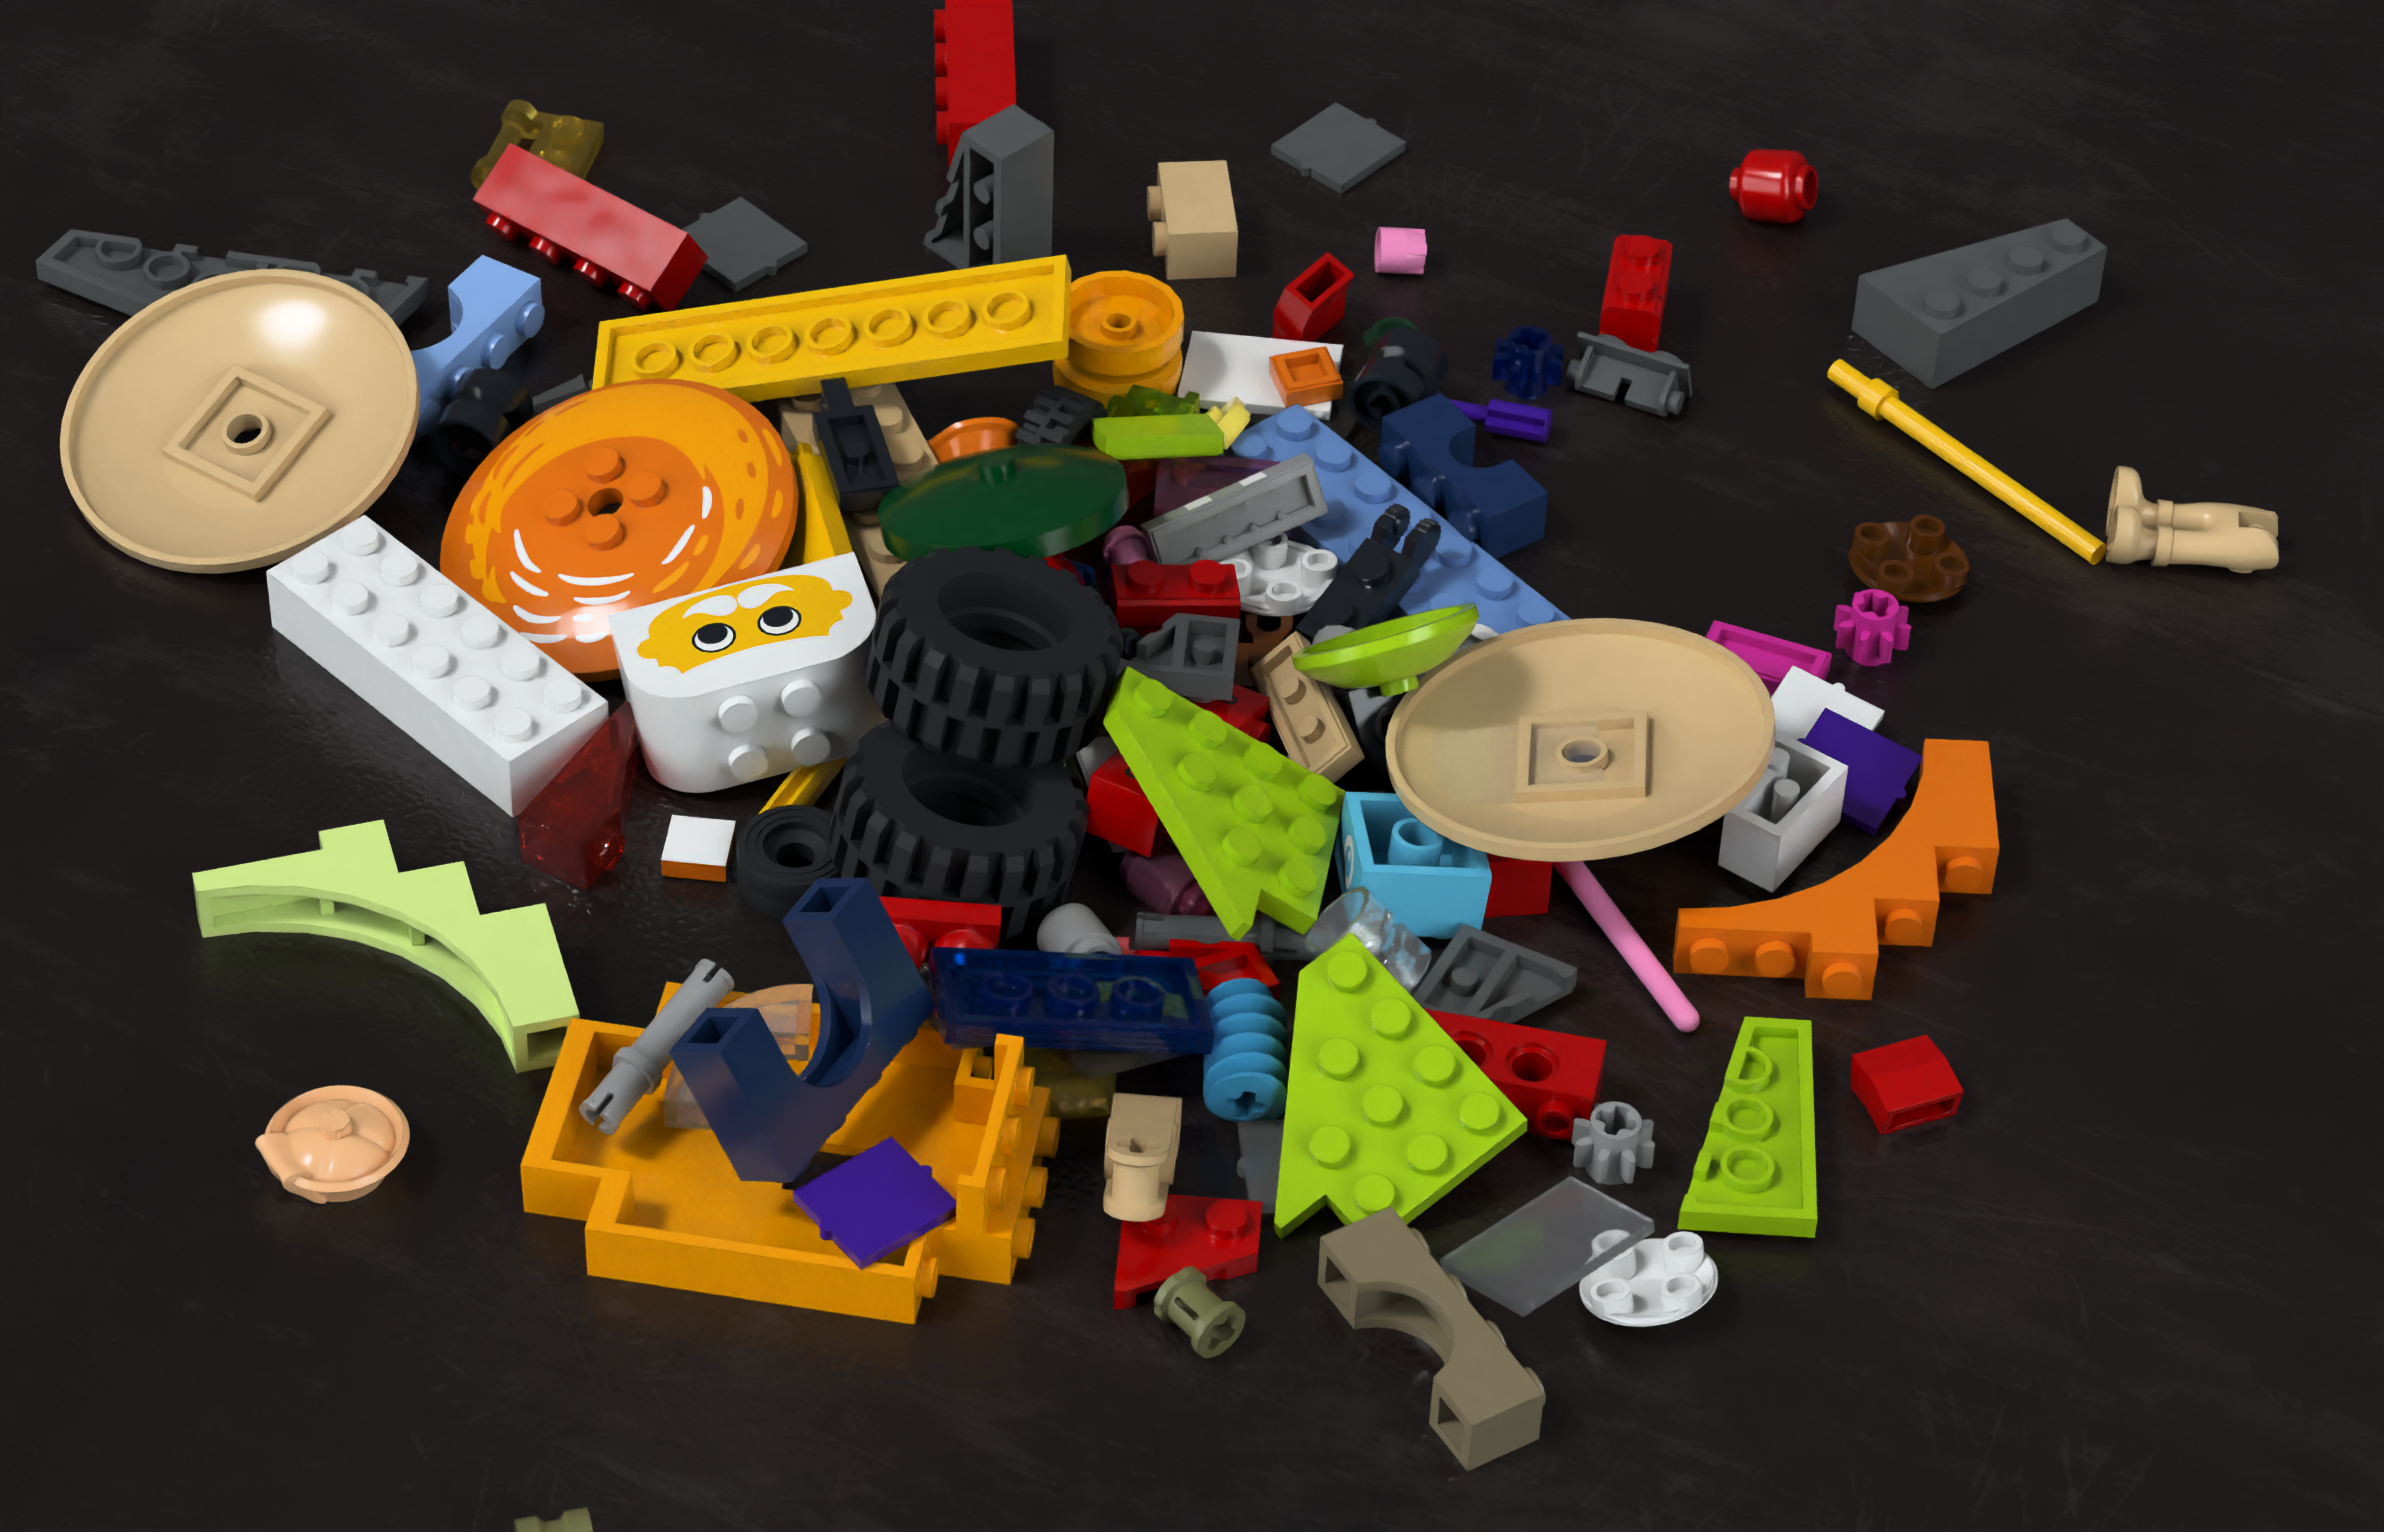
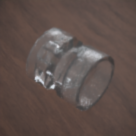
(1373, 925)

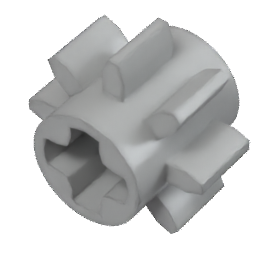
(1613, 1143)

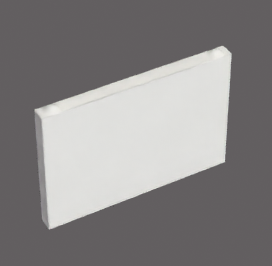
(1238, 366)

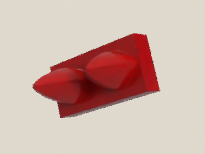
(942, 924)

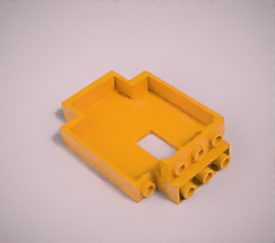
(679, 1217)

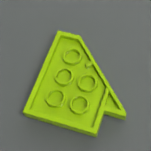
(1235, 807)
(1378, 1099)

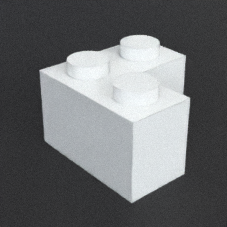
(1783, 814)

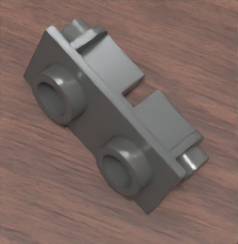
(1655, 379)

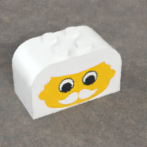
(750, 675)

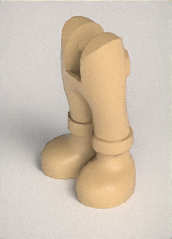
(2186, 532)

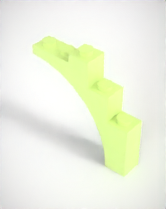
(427, 915)

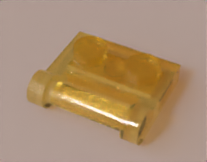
(558, 139)

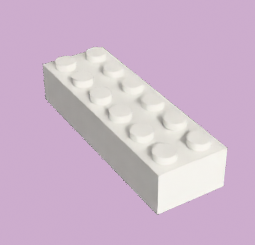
(434, 661)

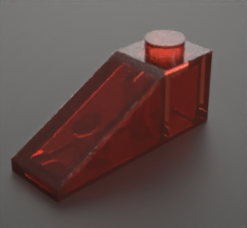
(582, 813)

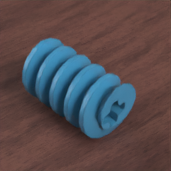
(1249, 1054)

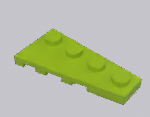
(1760, 1138)

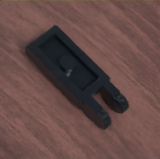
(1374, 575)

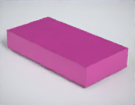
(1770, 655)

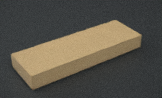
(1306, 713)

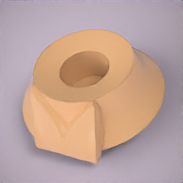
(335, 1142)

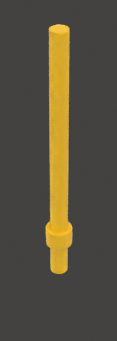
(1883, 402)

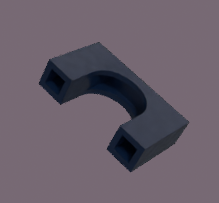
(868, 1012)

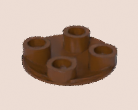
(1909, 559)

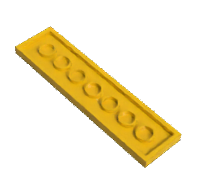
(853, 331)

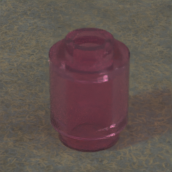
(1164, 882)

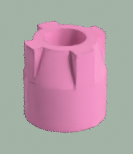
(1400, 250)

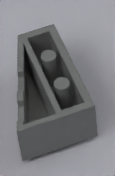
(997, 194)

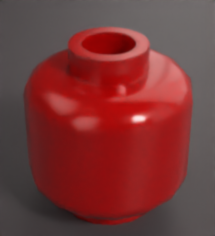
(1774, 186)

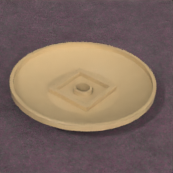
(231, 354)
(1676, 727)

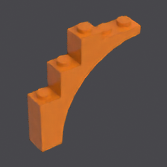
(1886, 899)

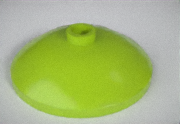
(1389, 651)

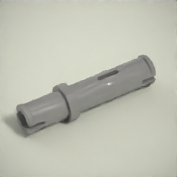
(640, 1067)

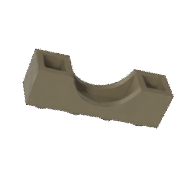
(1388, 1279)

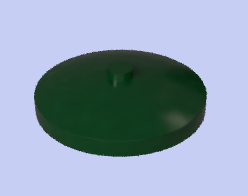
(1006, 498)

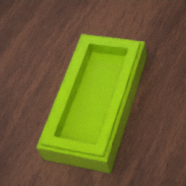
(1157, 436)

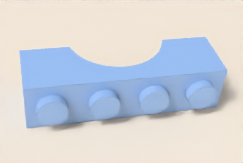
(490, 317)

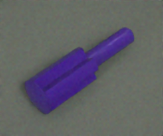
(1510, 419)

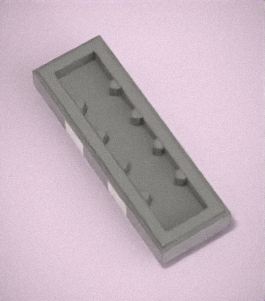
(1238, 515)

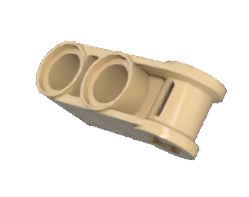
(1140, 1155)

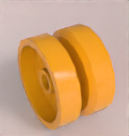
(1121, 335)

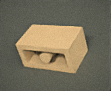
(1194, 220)

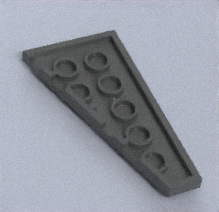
(130, 277)

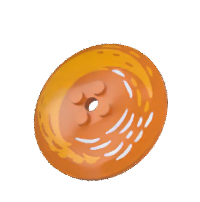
(701, 508)

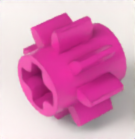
(1872, 627)

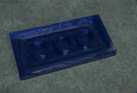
(1070, 1000)

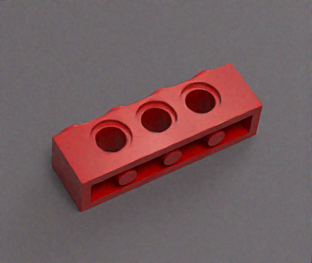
(1539, 1070)

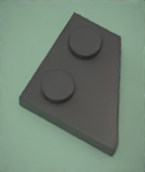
(1190, 656)
(1493, 978)

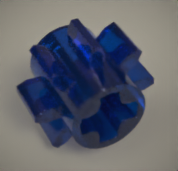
(1528, 362)

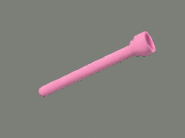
(1629, 945)

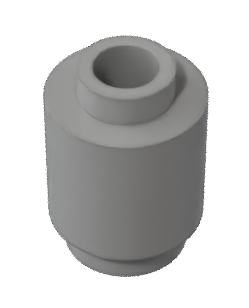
(1075, 930)

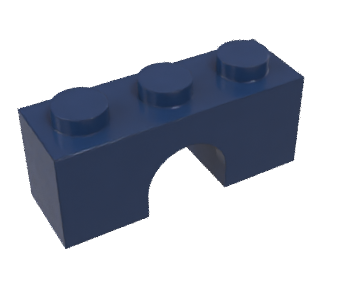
(1432, 457)

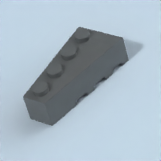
(1977, 299)

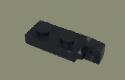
(852, 449)

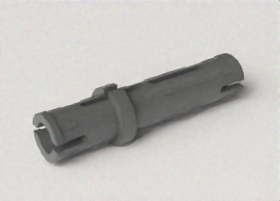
(1270, 936)

